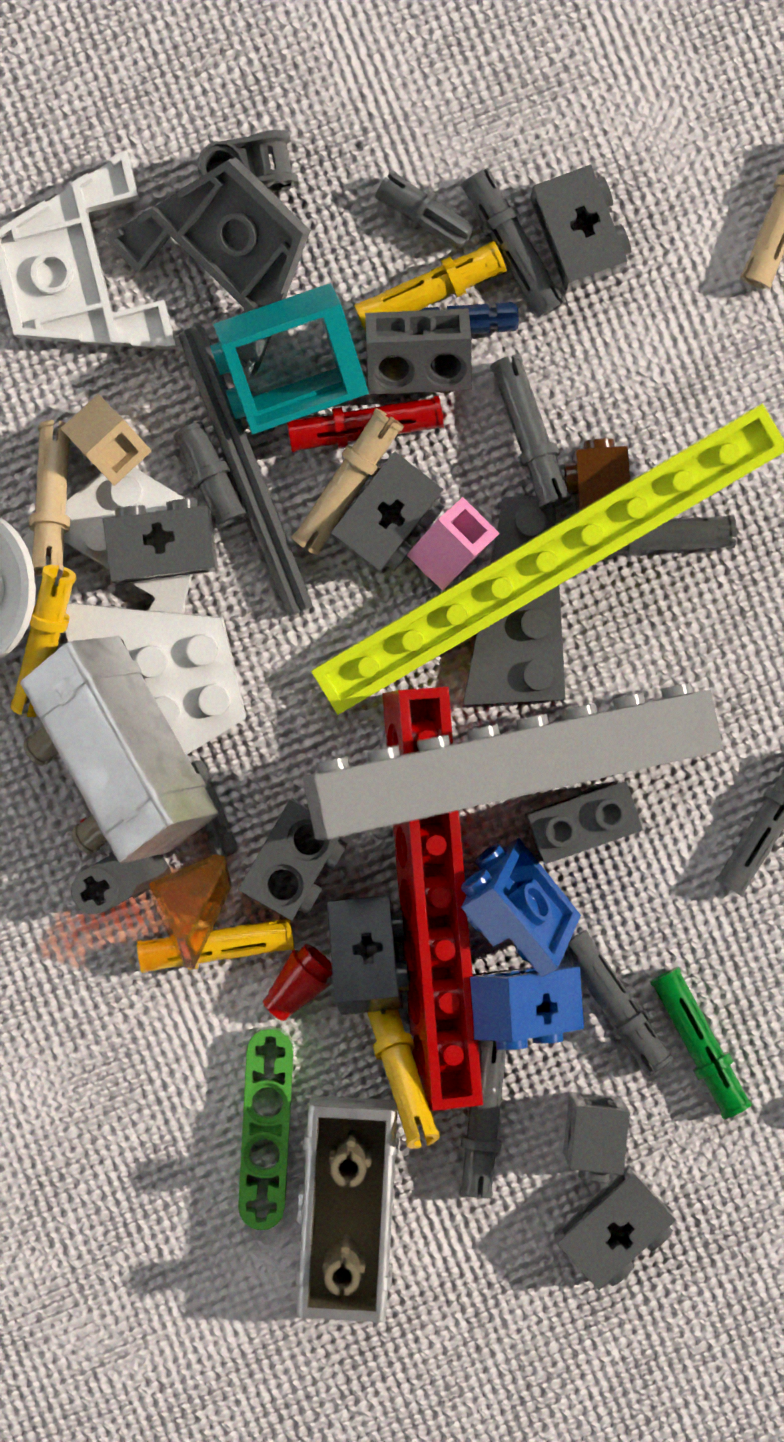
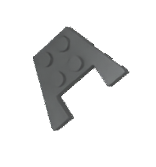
(233, 232)

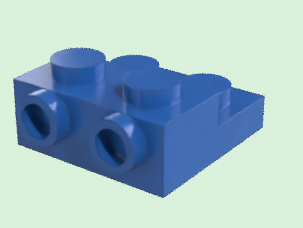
(520, 902)

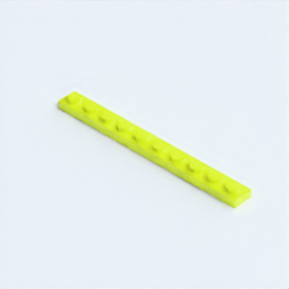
(550, 558)

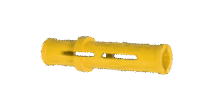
(437, 284)
(46, 624)
(221, 945)
(394, 1049)

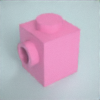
(452, 543)

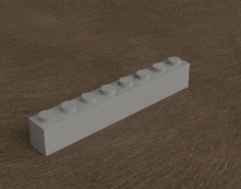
(511, 763)

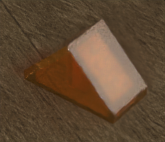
(191, 903)

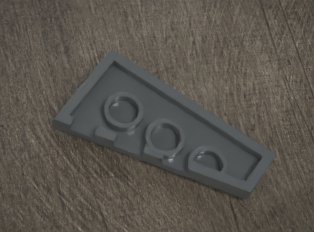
(523, 651)

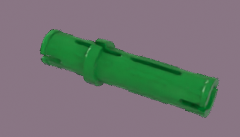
(710, 1061)

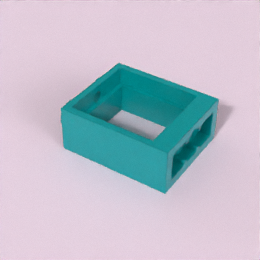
(303, 396)

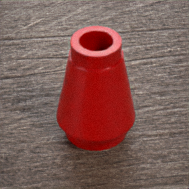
(299, 981)

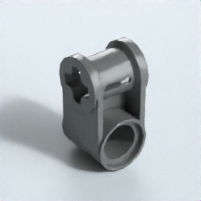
(254, 155)
(124, 880)

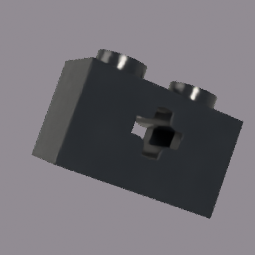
(353, 928)

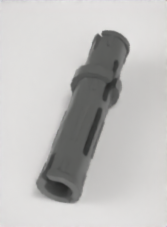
(502, 225)
(537, 451)
(687, 534)
(756, 841)
(622, 1012)
(483, 1124)

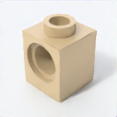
(106, 439)

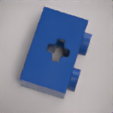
(525, 1006)

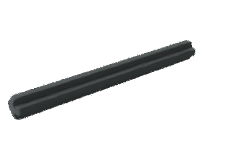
(245, 472)

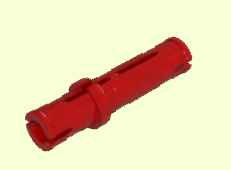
(347, 426)

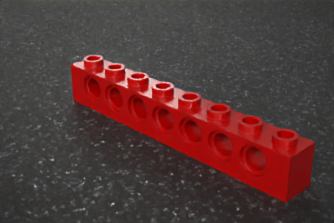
(433, 920)

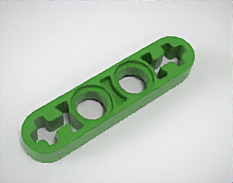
(261, 1127)

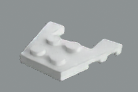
(55, 272)
(87, 535)
(182, 663)

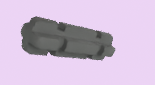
(220, 840)

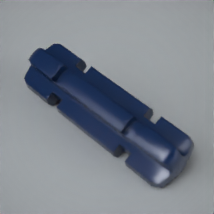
(482, 318)

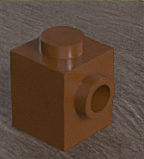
(596, 471)

